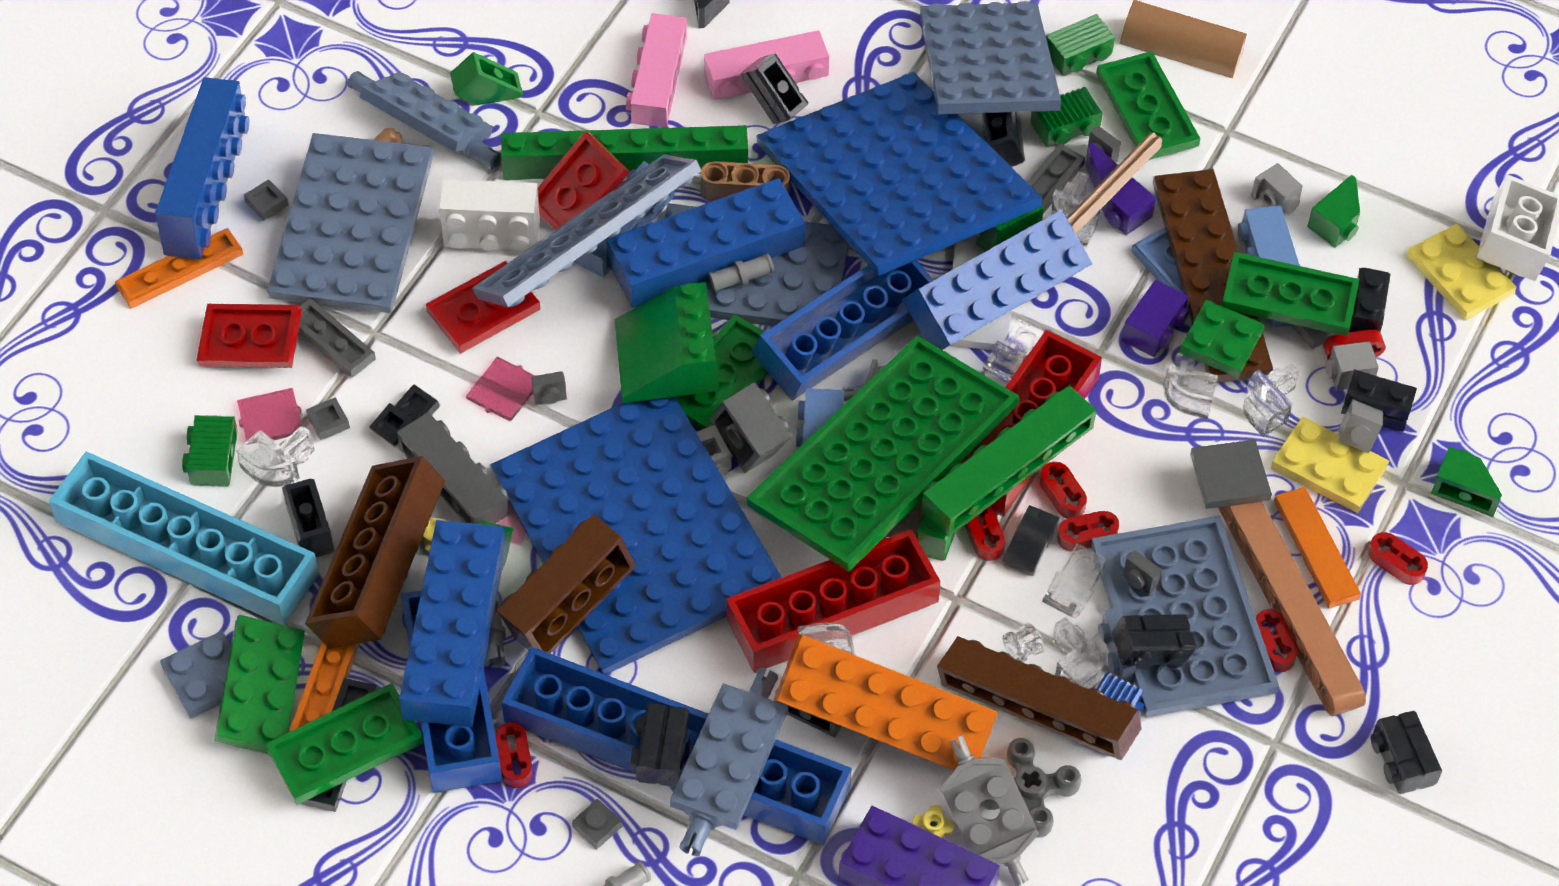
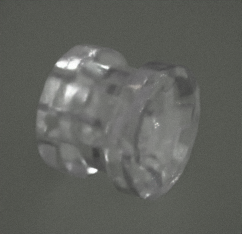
(1023, 642)

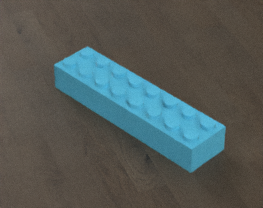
(184, 538)

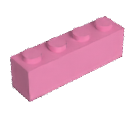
(801, 54)
(658, 70)

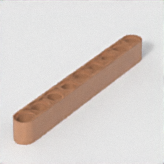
(1290, 595)

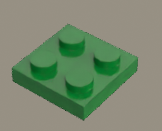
(1222, 338)

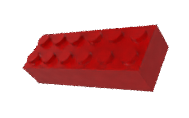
(1046, 369)
(880, 588)

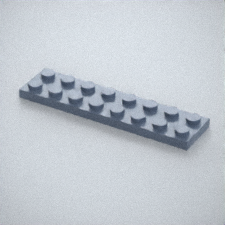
(587, 229)

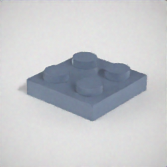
(199, 673)

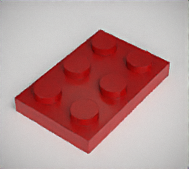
(579, 180)
(471, 320)
(249, 335)

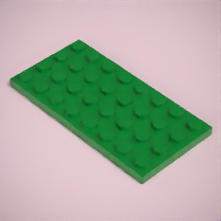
(882, 452)

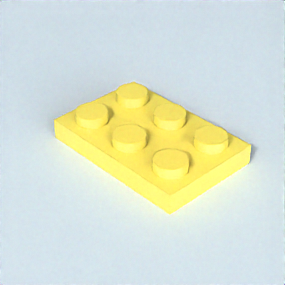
(1457, 274)
(1328, 466)

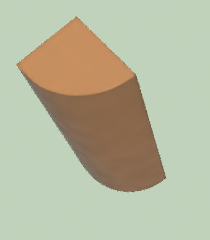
(1183, 38)

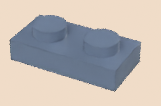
(1105, 629)

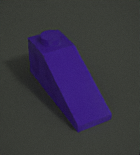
(1131, 204)

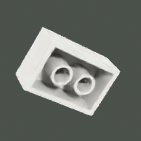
(489, 215)
(1520, 228)

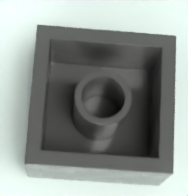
(750, 427)

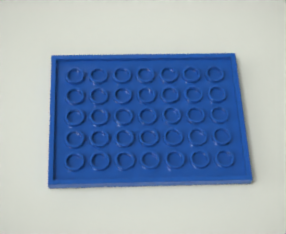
(898, 173)
(666, 499)

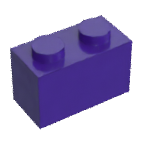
(1155, 318)

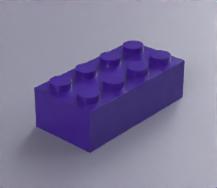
(902, 854)

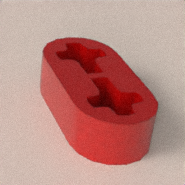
(1372, 336)
(1058, 492)
(989, 528)
(1086, 528)
(1398, 558)
(1281, 637)
(521, 754)

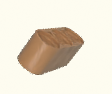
(728, 178)

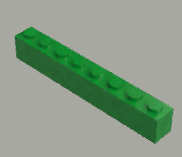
(537, 153)

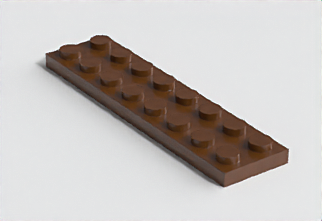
(1203, 249)

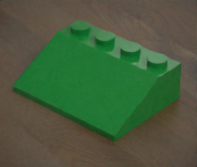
(667, 346)

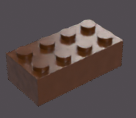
(567, 586)

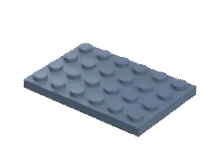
(989, 58)
(351, 223)
(797, 278)
(1206, 585)

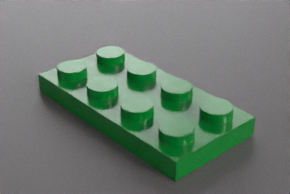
(1147, 103)
(1290, 293)
(735, 369)
(259, 683)
(343, 744)

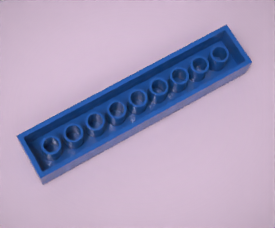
(600, 719)

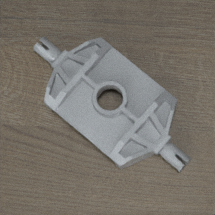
(995, 839)

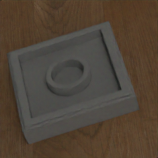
(1230, 474)

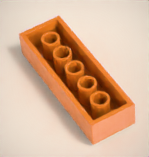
(882, 703)

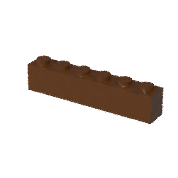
(1040, 697)

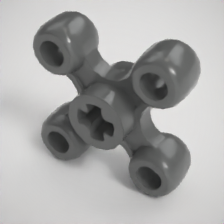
(1037, 785)

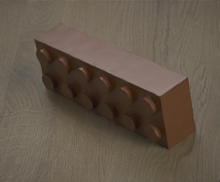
(375, 552)

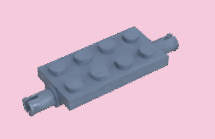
(429, 114)
(728, 759)

